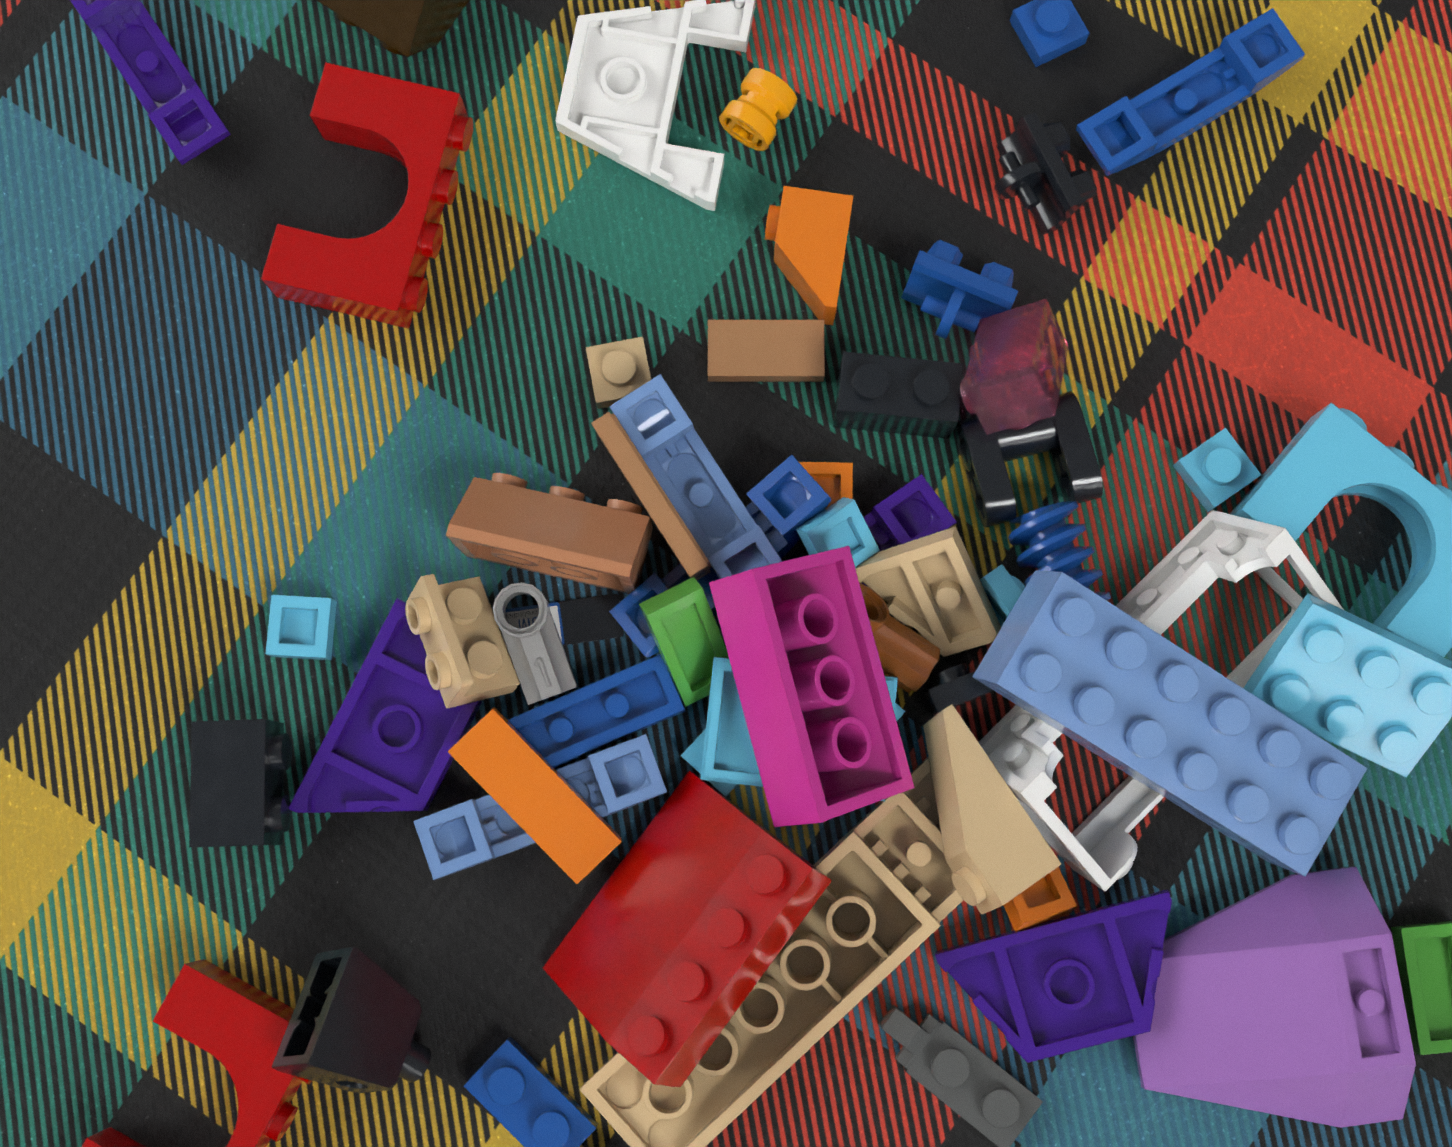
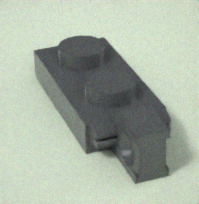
(962, 1076)

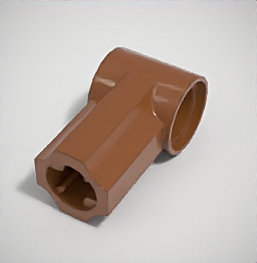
(899, 648)

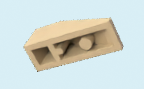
(982, 824)

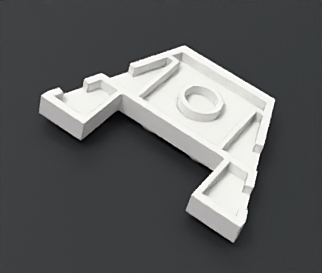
(627, 83)

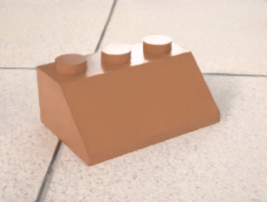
(552, 532)

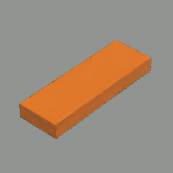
(535, 795)

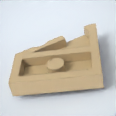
(934, 590)

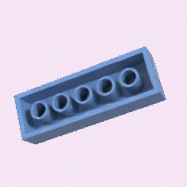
(1169, 721)

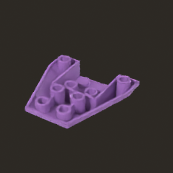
(1285, 1007)

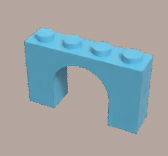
(1339, 458)

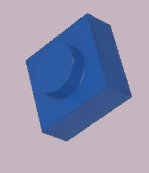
(1048, 29)

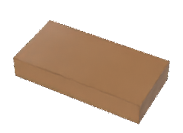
(766, 351)

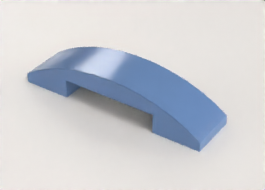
(693, 480)
(484, 830)

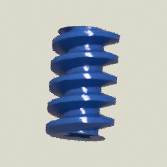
(1052, 544)

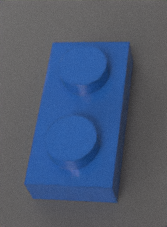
(529, 1100)

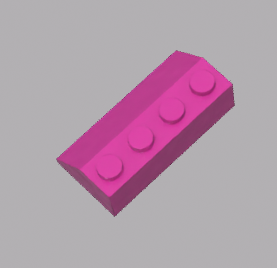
(811, 687)

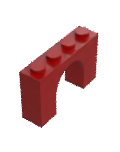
(384, 271)
(242, 1032)

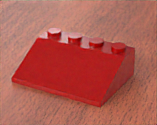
(684, 931)

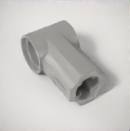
(534, 649)

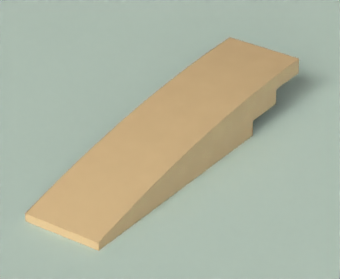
(879, 908)

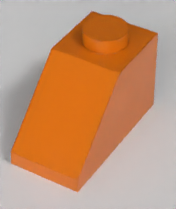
(811, 244)

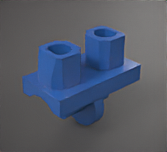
(957, 293)

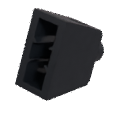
(353, 1027)

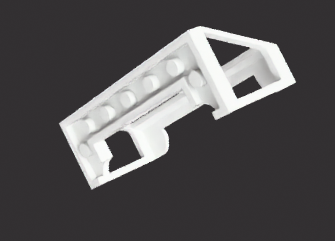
(1024, 746)

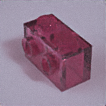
(1015, 368)

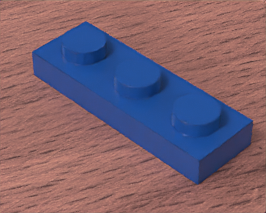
(601, 712)

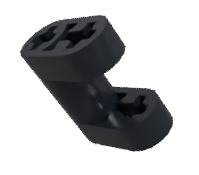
(1061, 435)

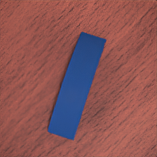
(1191, 97)
(778, 506)

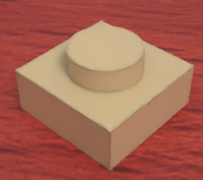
(617, 369)

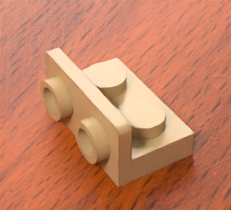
(460, 640)

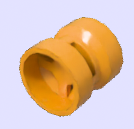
(756, 112)

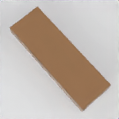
(652, 496)

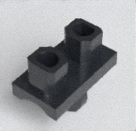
(1038, 174)

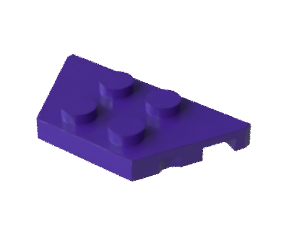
(388, 735)
(1069, 977)

